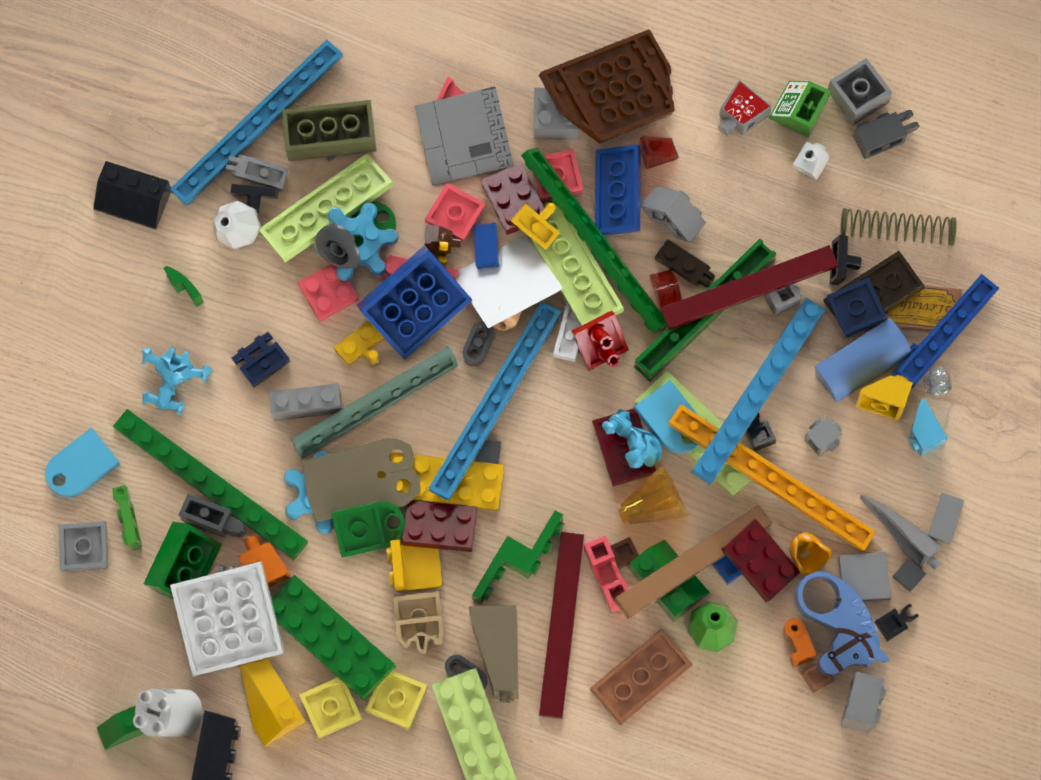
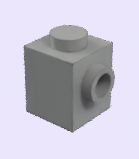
(823, 436)

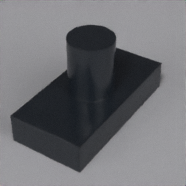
(254, 194)
(844, 261)

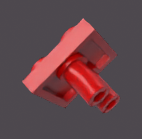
(601, 341)

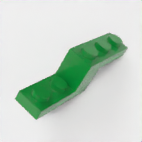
(518, 558)

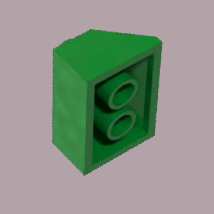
(182, 557)
(679, 599)

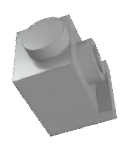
(775, 303)

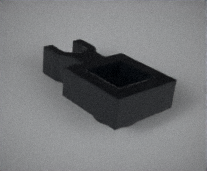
(760, 434)
(894, 623)

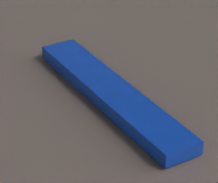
(947, 330)

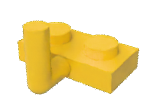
(536, 225)
(359, 344)

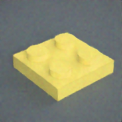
(397, 699)
(330, 707)

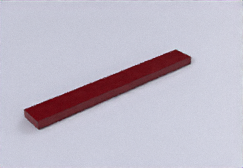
(749, 287)
(561, 625)

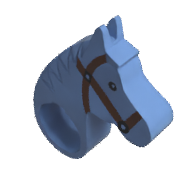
(855, 632)

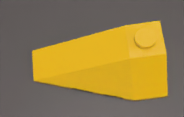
(269, 702)

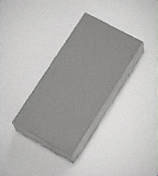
(945, 518)

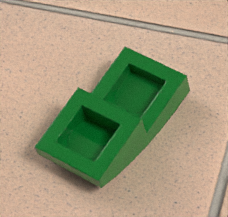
(180, 283)

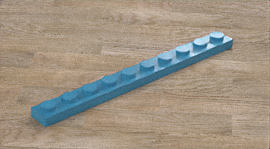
(256, 122)
(757, 391)
(494, 401)

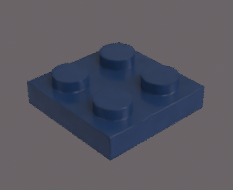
(856, 307)

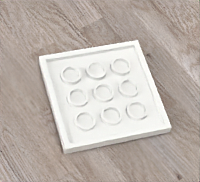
(227, 619)

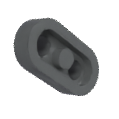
(477, 344)
(465, 665)

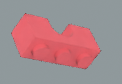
(605, 571)

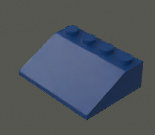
(414, 302)

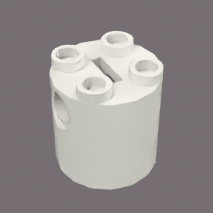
(168, 712)

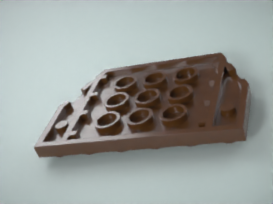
(613, 87)

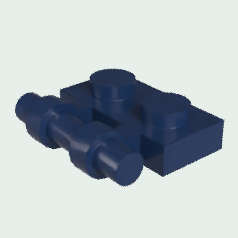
(265, 363)

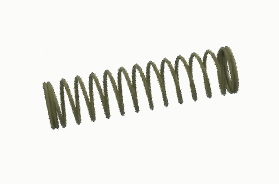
(952, 224)

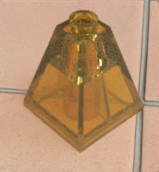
(654, 500)

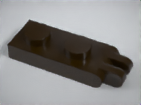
(684, 264)

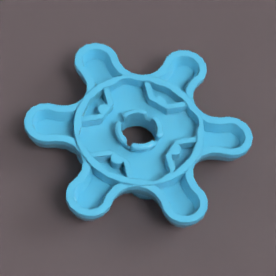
(373, 238)
(301, 504)

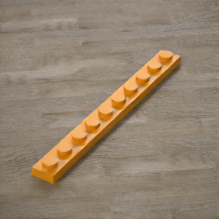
(777, 481)

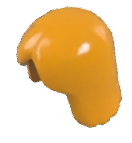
(816, 560)

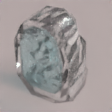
(937, 381)

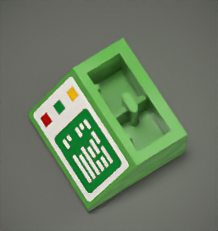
(800, 106)

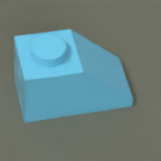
(926, 431)

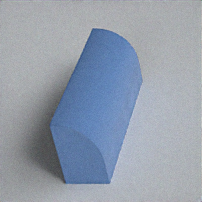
(863, 360)

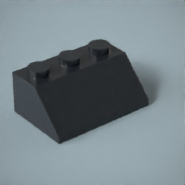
(131, 195)
(216, 747)

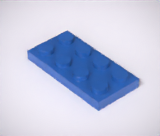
(618, 189)

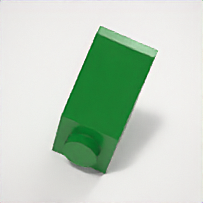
(118, 728)

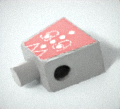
(742, 110)

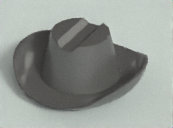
(337, 246)

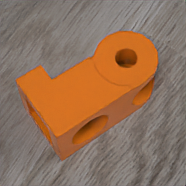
(797, 635)

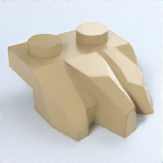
(418, 619)

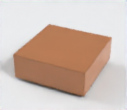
(816, 679)

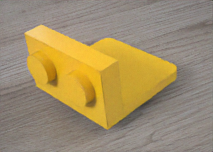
(414, 567)

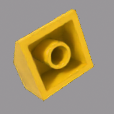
(886, 396)

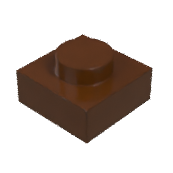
(624, 552)

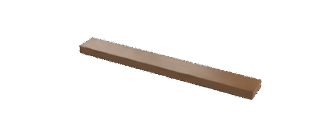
(685, 565)

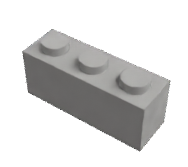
(305, 402)

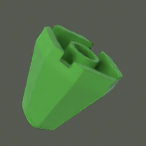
(712, 626)

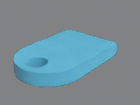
(658, 410)
(81, 463)

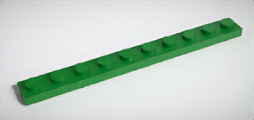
(594, 239)
(210, 484)

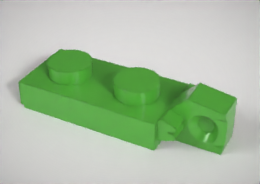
(127, 516)

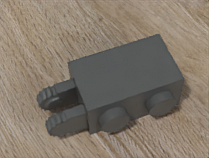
(883, 133)
(210, 517)

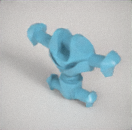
(173, 370)
(642, 444)

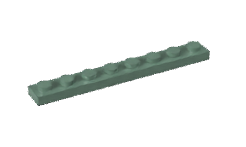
(374, 402)

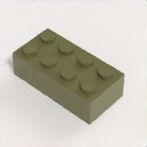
(329, 130)

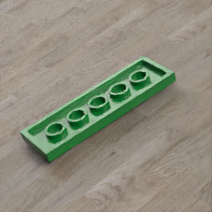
(330, 638)

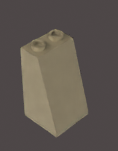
(498, 644)

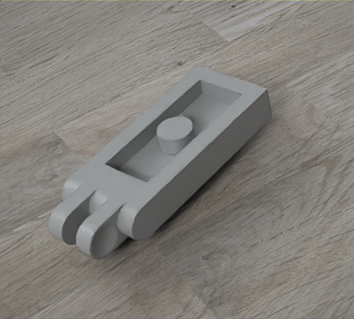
(257, 171)

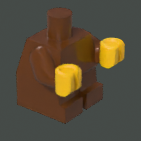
(440, 241)

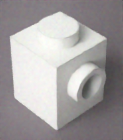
(811, 160)

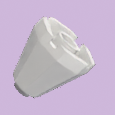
(236, 225)

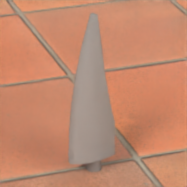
(911, 539)

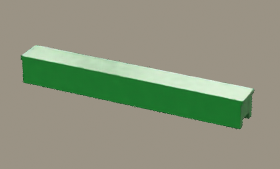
(674, 341)

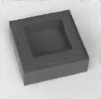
(489, 452)
(909, 575)

